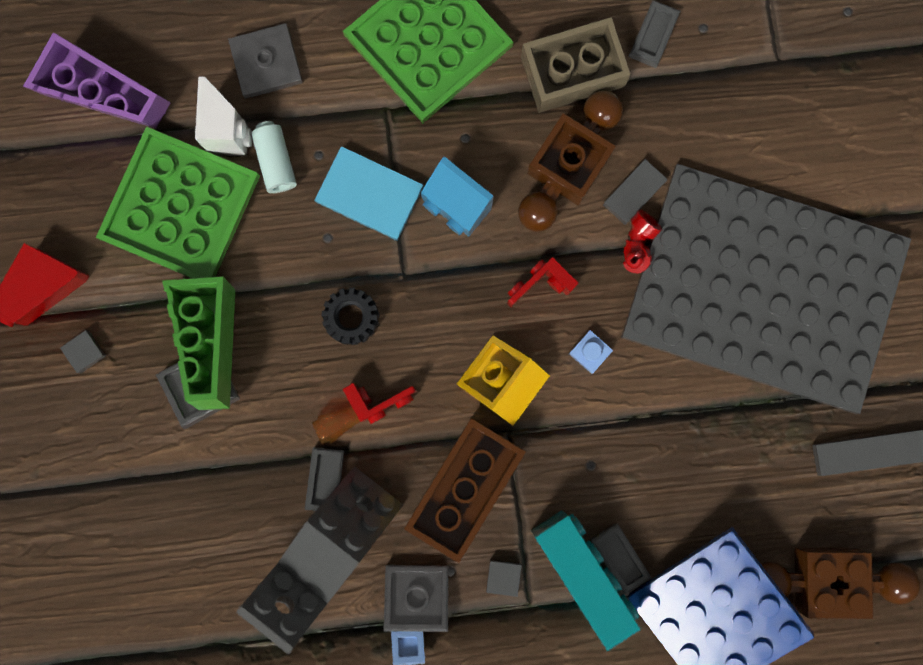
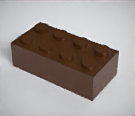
(464, 490)

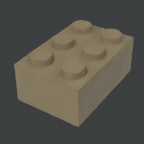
(575, 64)

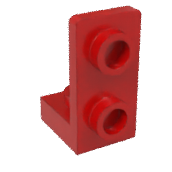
(558, 280)
(360, 399)

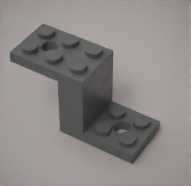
(320, 559)

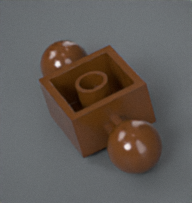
(567, 140)
(853, 579)

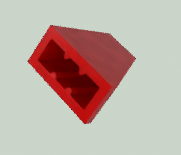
(35, 285)

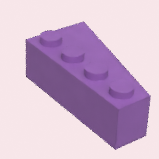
(86, 81)

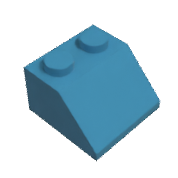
(456, 198)

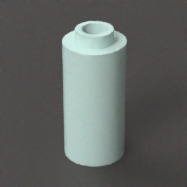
(273, 157)

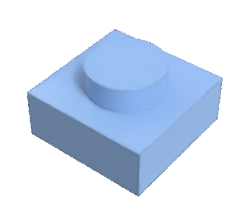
(590, 352)
(407, 648)

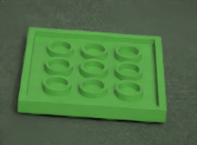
(428, 48)
(178, 205)

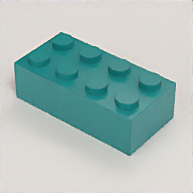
(588, 583)

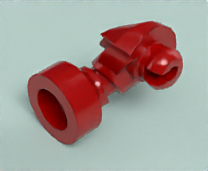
(636, 254)

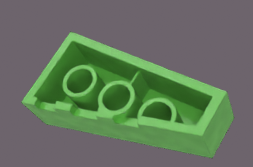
(204, 338)

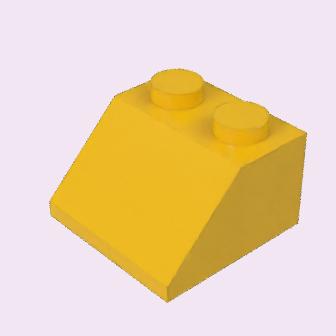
(503, 380)

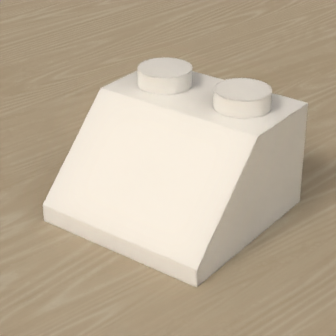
(218, 124)

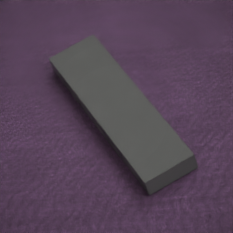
(868, 453)

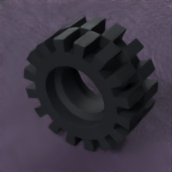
(337, 303)

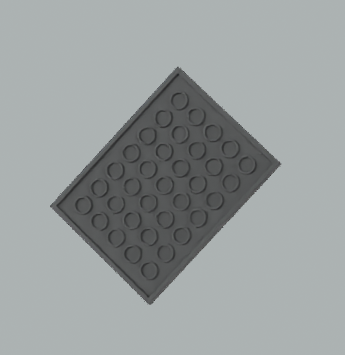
(767, 289)

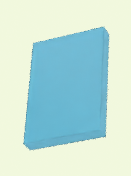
(369, 193)

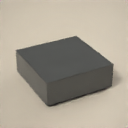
(83, 351)
(503, 578)

